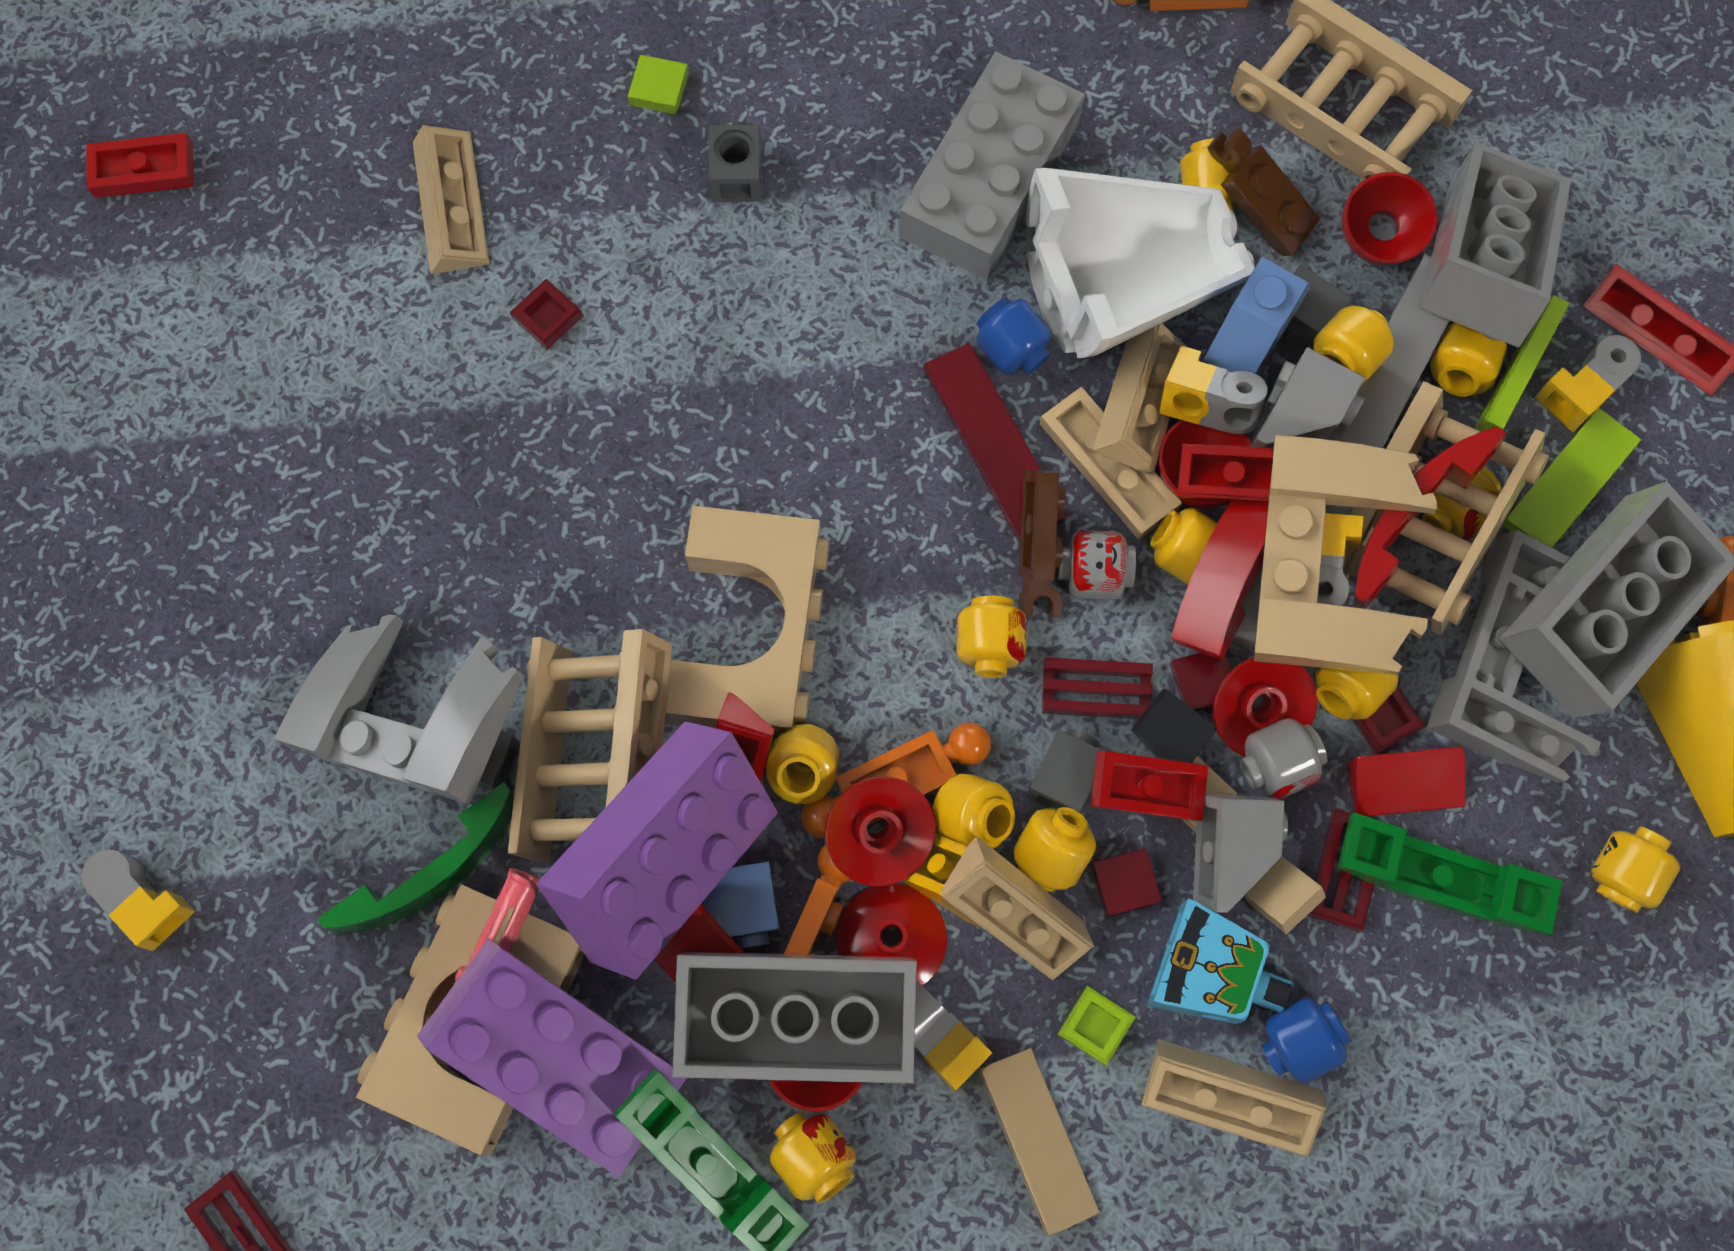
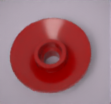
(1286, 694)
(897, 848)
(897, 907)

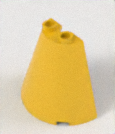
(1694, 708)

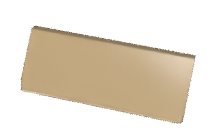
(445, 199)
(1131, 421)
(1016, 910)
(1234, 1092)
(1038, 1142)

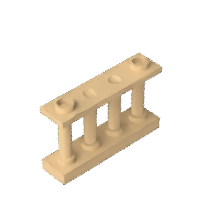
(1357, 47)
(1428, 420)
(635, 723)

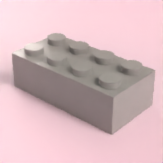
(984, 166)
(1496, 245)
(1619, 601)
(795, 1017)

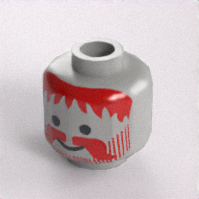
(1098, 565)
(1283, 758)

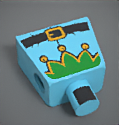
(1215, 969)

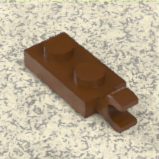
(1263, 192)
(1039, 546)

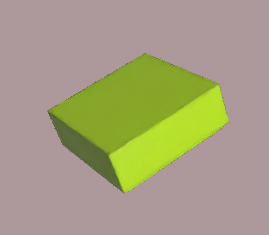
(658, 84)
(1096, 1026)

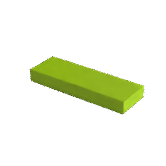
(1522, 367)
(1572, 479)

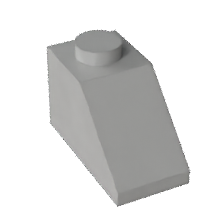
(1313, 401)
(1236, 846)

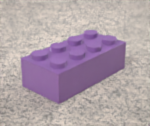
(658, 849)
(543, 1053)

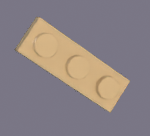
(1133, 495)

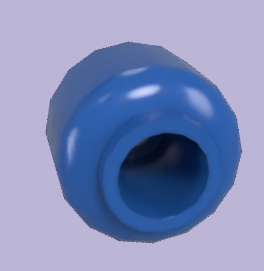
(1014, 336)
(1306, 1040)

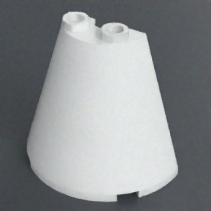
(1126, 254)

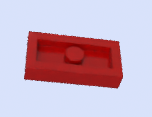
(139, 165)
(1149, 785)

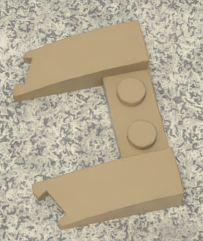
(1290, 621)

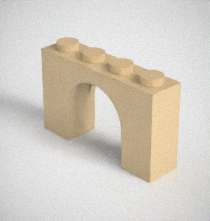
(783, 557)
(416, 1083)

